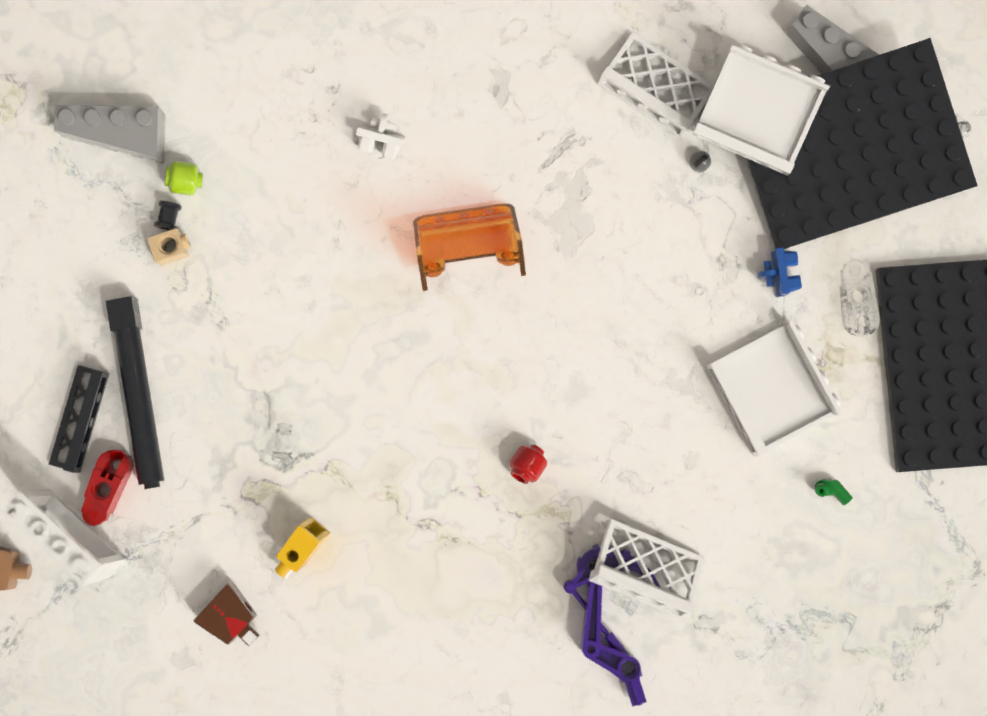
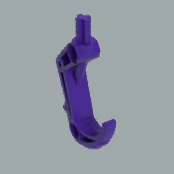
(612, 655)

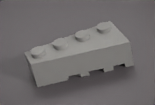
(825, 42)
(117, 128)

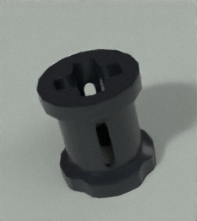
(167, 215)

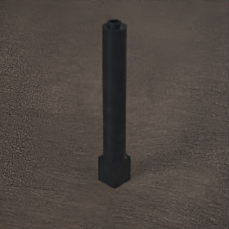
(126, 326)

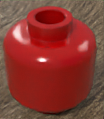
(527, 464)

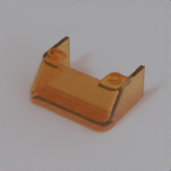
(466, 236)

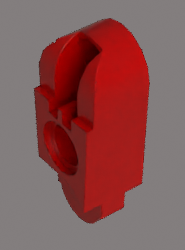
(97, 507)

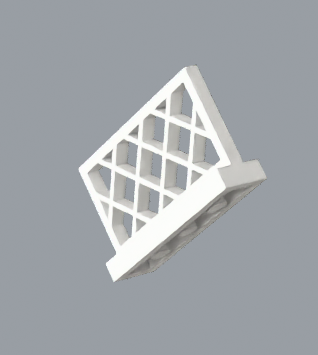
(649, 104)
(646, 590)

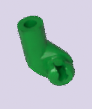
(833, 487)

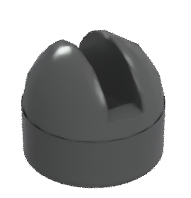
(704, 165)

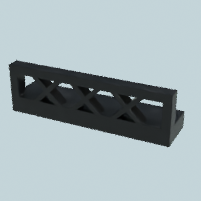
(84, 421)

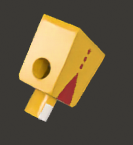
(300, 547)

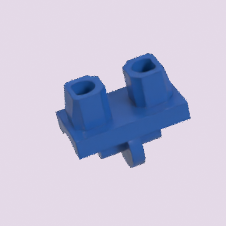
(783, 283)

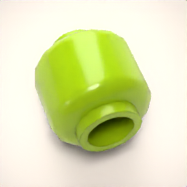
(183, 178)

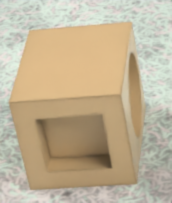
(158, 247)

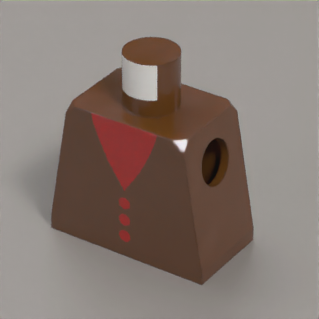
(229, 616)

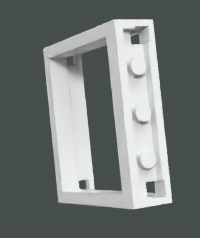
(63, 535)

